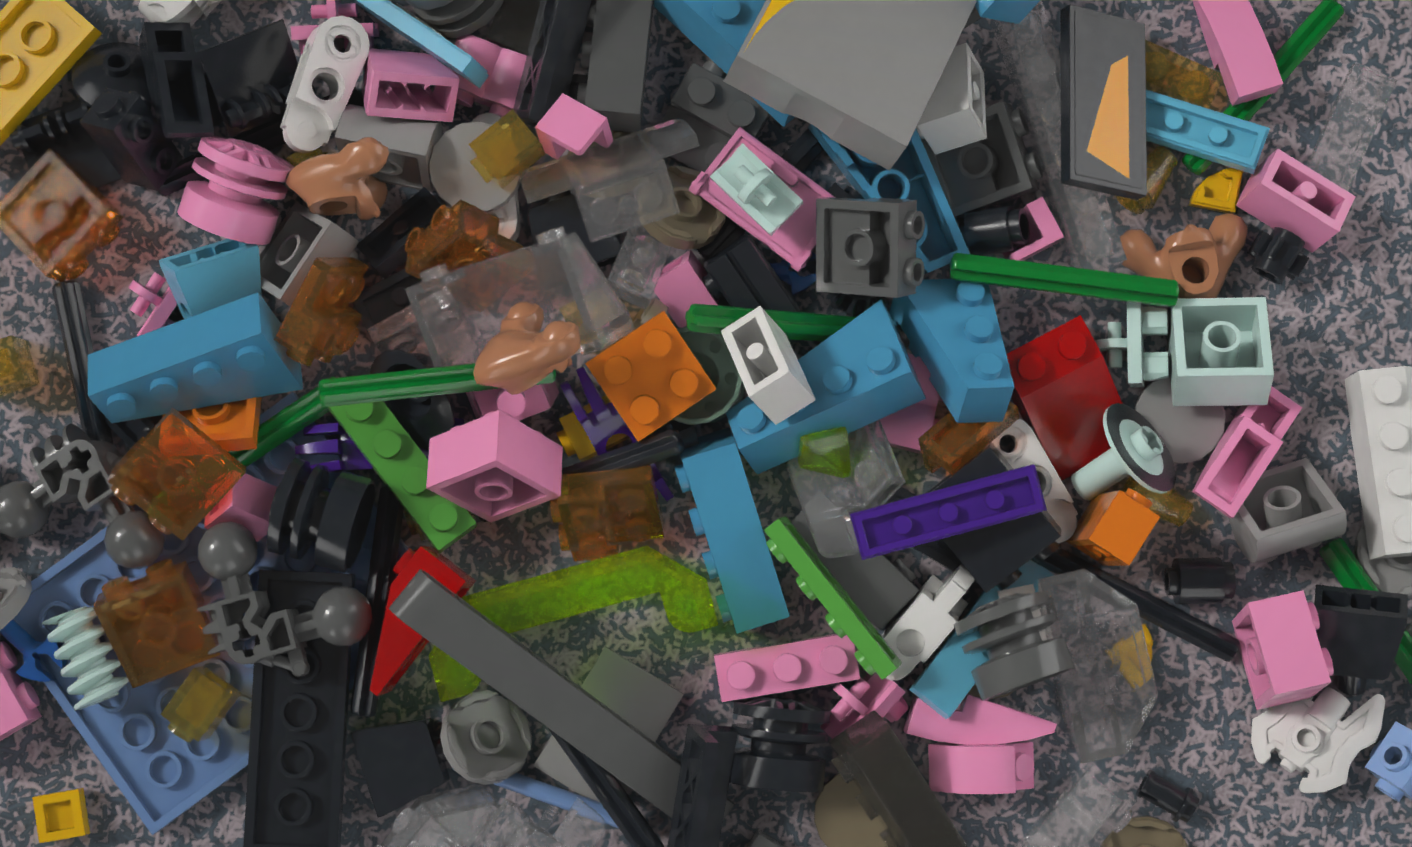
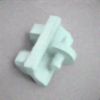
(756, 189)
(1140, 323)

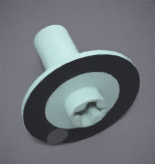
(1134, 452)

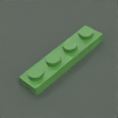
(403, 471)
(843, 615)

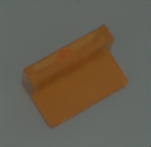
(954, 443)

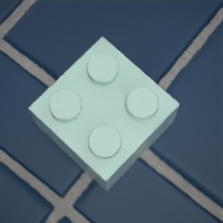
(1220, 352)

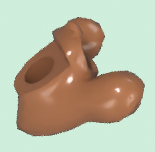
(343, 180)
(1192, 256)
(523, 354)

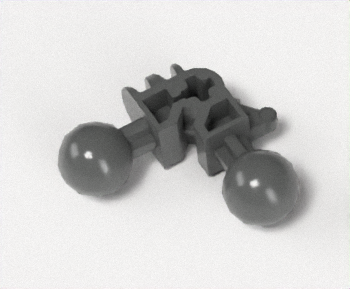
(66, 479)
(339, 615)

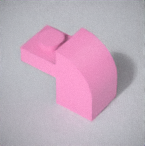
(981, 768)

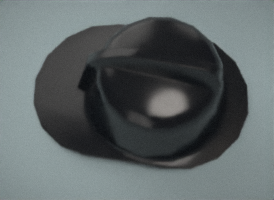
(421, 415)

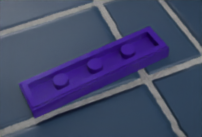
(948, 512)

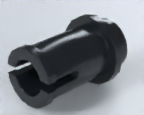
(1168, 796)

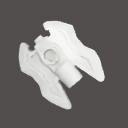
(1315, 738)

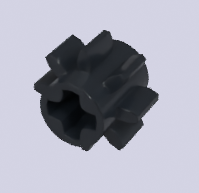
(1278, 255)

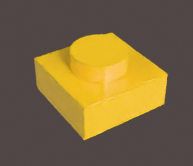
(61, 815)

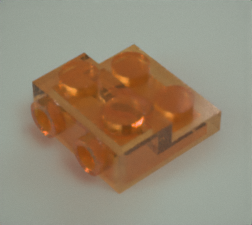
(57, 218)
(456, 238)
(319, 317)
(175, 475)
(605, 510)
(155, 622)

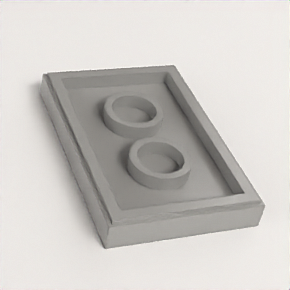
(628, 692)

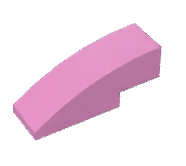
(1238, 49)
(1245, 452)
(975, 723)

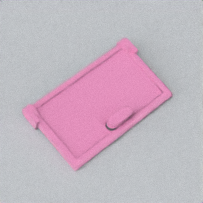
(797, 235)

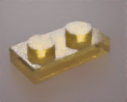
(1179, 76)

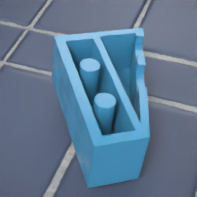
(960, 344)

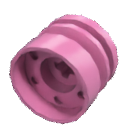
(233, 197)

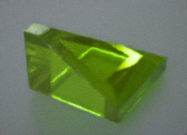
(826, 452)

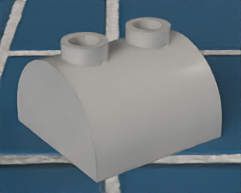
(407, 140)
(294, 248)
(1287, 512)

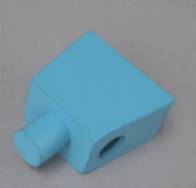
(212, 275)

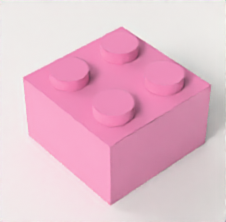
(494, 466)
(1282, 649)

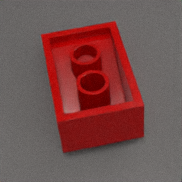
(1064, 394)
(398, 642)

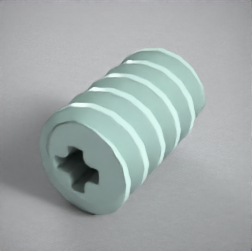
(86, 656)

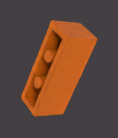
(1114, 527)

